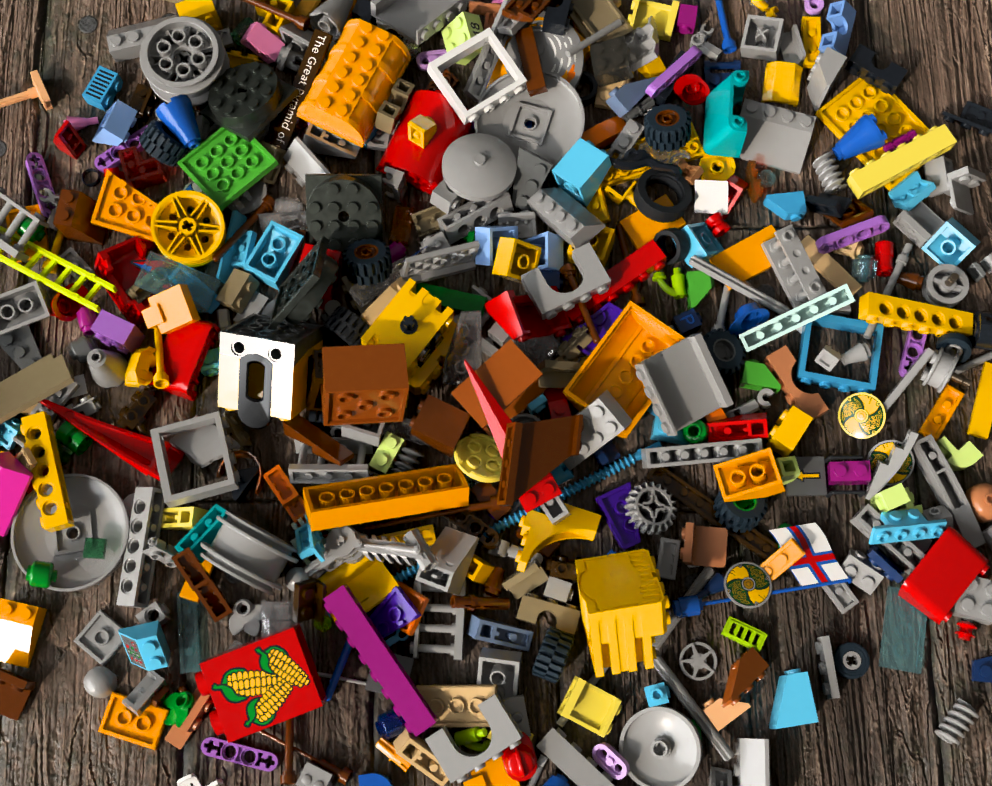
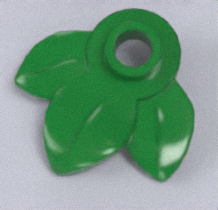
(179, 707)

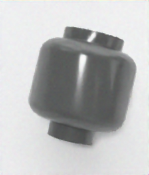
(81, 347)

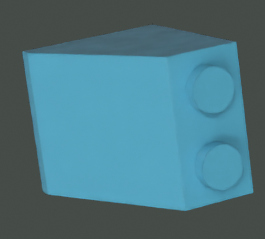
(582, 170)
(793, 701)

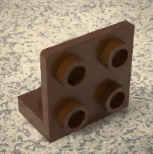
(14, 694)

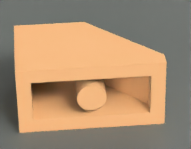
(722, 716)

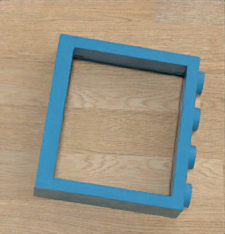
(827, 381)

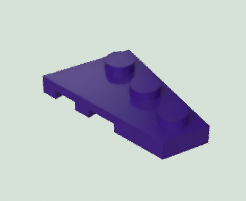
(603, 321)
(613, 510)
(394, 612)

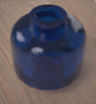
(389, 724)

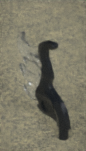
(653, 158)

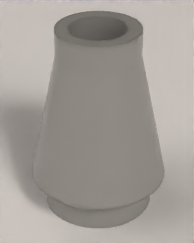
(858, 353)

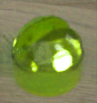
(325, 627)

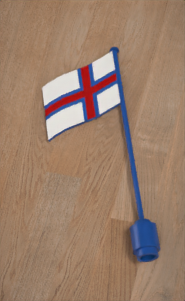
(813, 570)

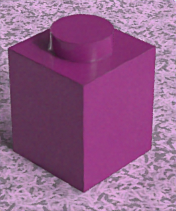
(686, 19)

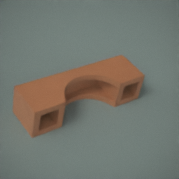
(780, 365)

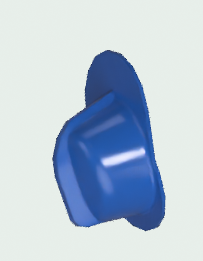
(748, 317)

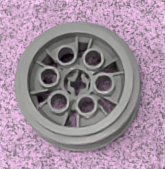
(169, 41)
(249, 553)

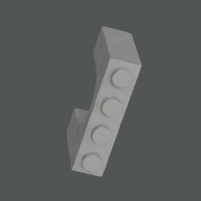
(550, 302)
(457, 762)

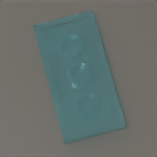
(163, 273)
(902, 634)

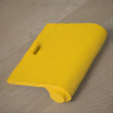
(366, 579)

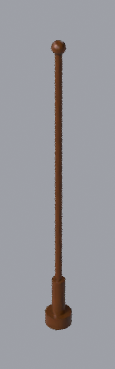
(471, 508)
(343, 774)

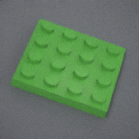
(227, 166)

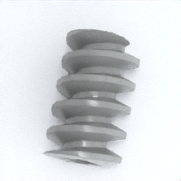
(828, 175)
(956, 722)

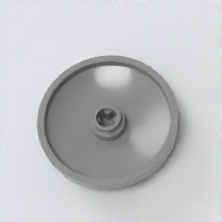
(479, 167)
(661, 747)

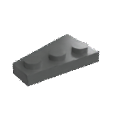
(529, 177)

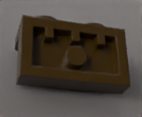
(143, 101)
(309, 601)

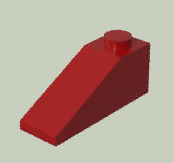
(69, 140)
(738, 427)

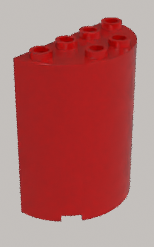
(424, 165)

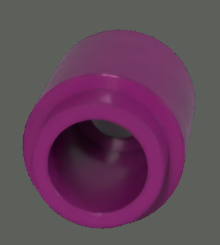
(397, 251)
(86, 319)

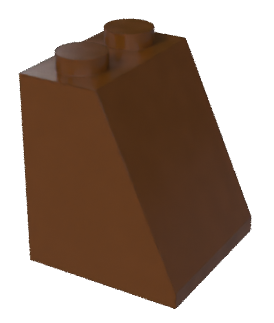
(74, 218)
(439, 424)

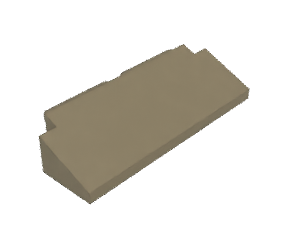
(594, 15)
(33, 385)

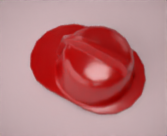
(691, 89)
(65, 307)
(520, 761)

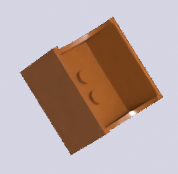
(510, 380)
(364, 384)

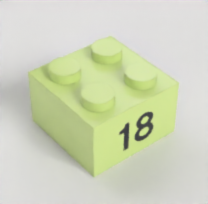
(460, 30)

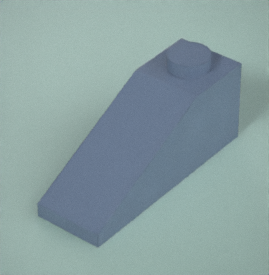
(626, 97)
(499, 633)

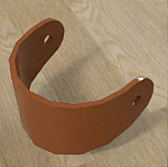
(241, 454)

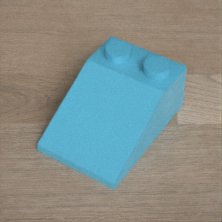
(274, 255)

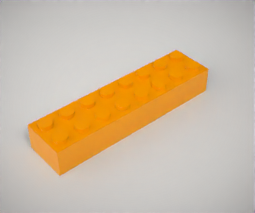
(385, 497)

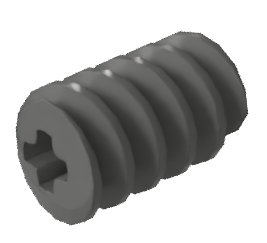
(407, 460)

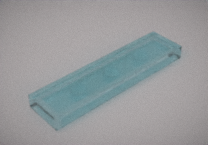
(189, 635)

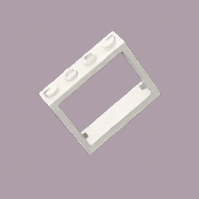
(436, 66)

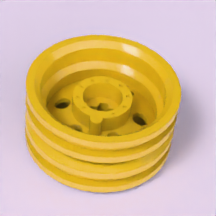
(204, 207)

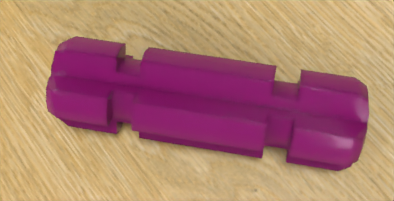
(891, 146)

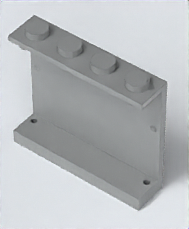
(417, 18)
(683, 383)

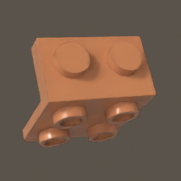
(704, 546)

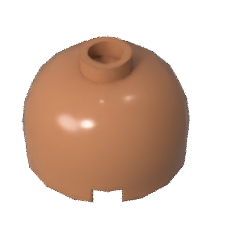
(980, 500)

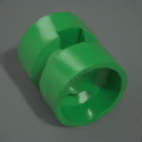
(74, 438)

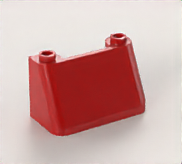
(116, 268)
(522, 320)
(184, 356)
(943, 576)

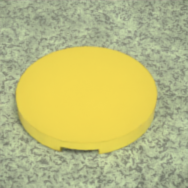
(479, 458)

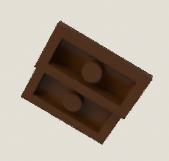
(525, 9)

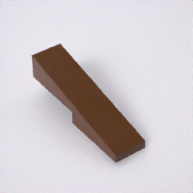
(531, 61)
(321, 443)
(202, 584)

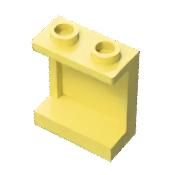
(663, 14)
(590, 707)

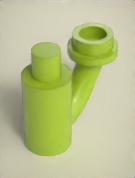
(678, 287)
(470, 737)

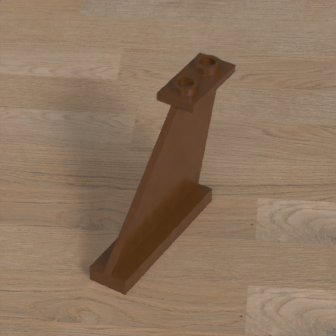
(534, 452)

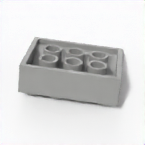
(776, 136)

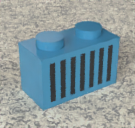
(102, 88)

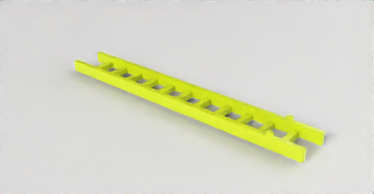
(71, 293)

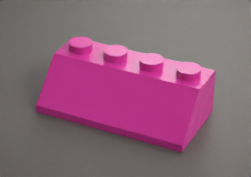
(13, 486)

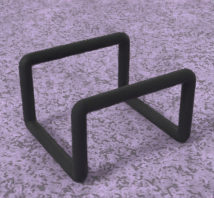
(860, 492)

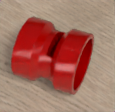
(717, 224)

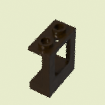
(314, 380)

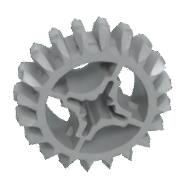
(658, 501)

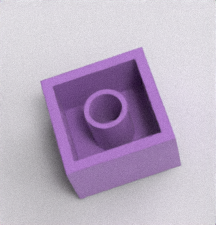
(117, 332)

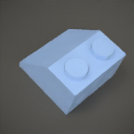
(115, 124)
(489, 239)
(552, 250)

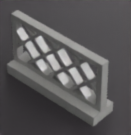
(440, 263)

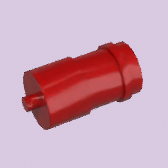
(884, 255)

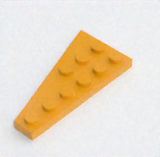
(127, 210)

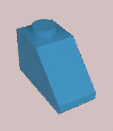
(787, 205)

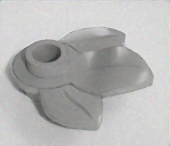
(245, 621)

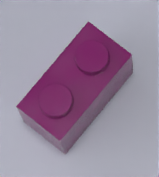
(849, 473)

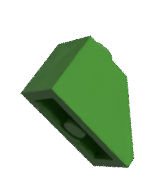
(697, 287)
(757, 377)

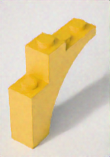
(540, 532)

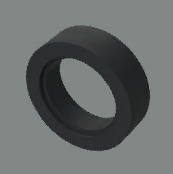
(655, 211)

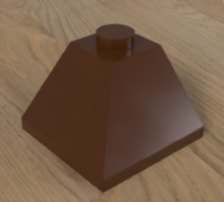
(856, 213)

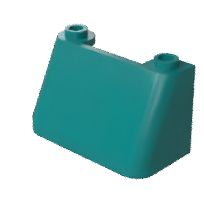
(722, 130)

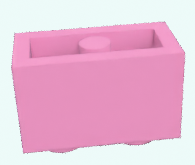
(262, 42)

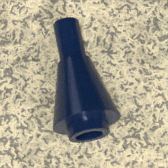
(714, 586)

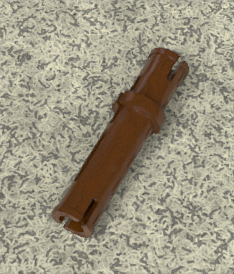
(474, 602)

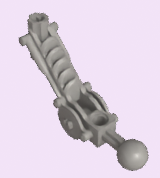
(350, 546)

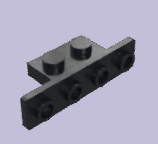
(972, 117)

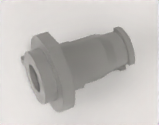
(287, 58)

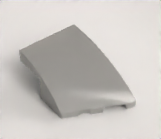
(643, 44)
(201, 445)

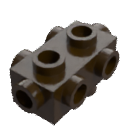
(135, 413)
(562, 568)

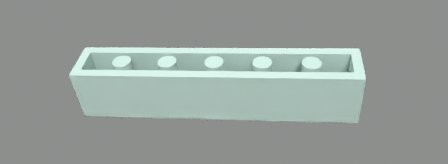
(797, 317)

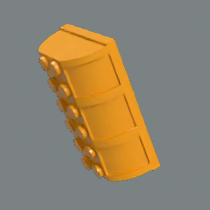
(355, 81)
(611, 363)

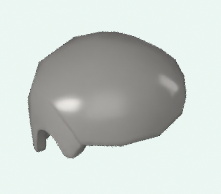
(100, 682)

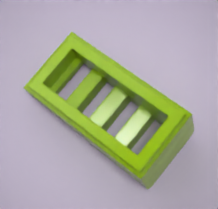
(748, 644)

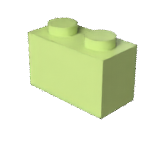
(387, 453)
(890, 499)

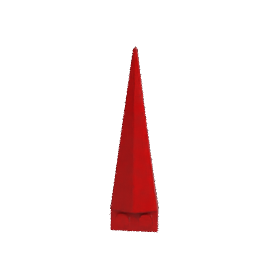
(497, 420)
(128, 445)

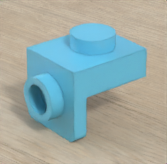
(537, 405)
(657, 694)

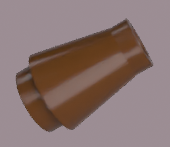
(910, 280)
(493, 585)

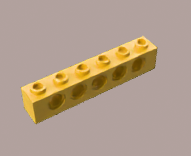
(928, 318)
(55, 478)

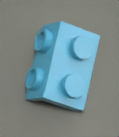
(911, 191)

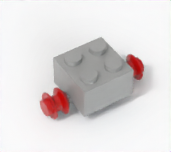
(974, 606)

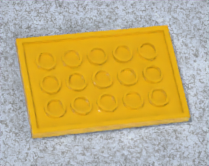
(867, 99)

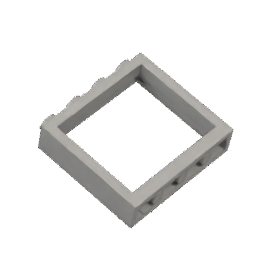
(158, 434)

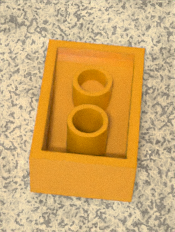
(749, 477)
(19, 631)

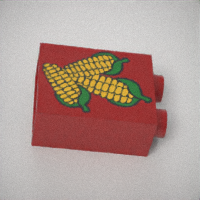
(261, 683)

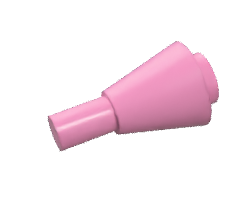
(81, 122)

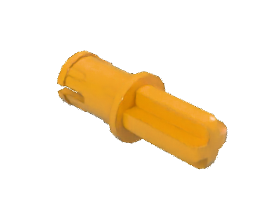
(388, 749)

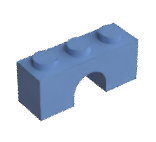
(841, 17)

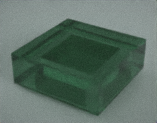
(95, 548)

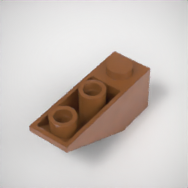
(742, 674)

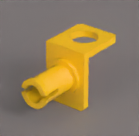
(628, 195)

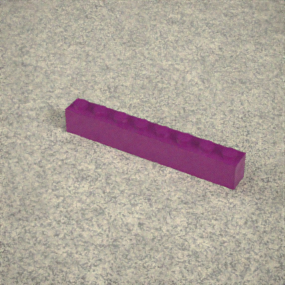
(380, 659)

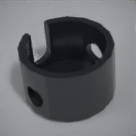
(982, 331)

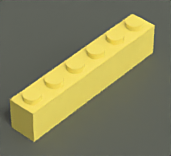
(901, 161)

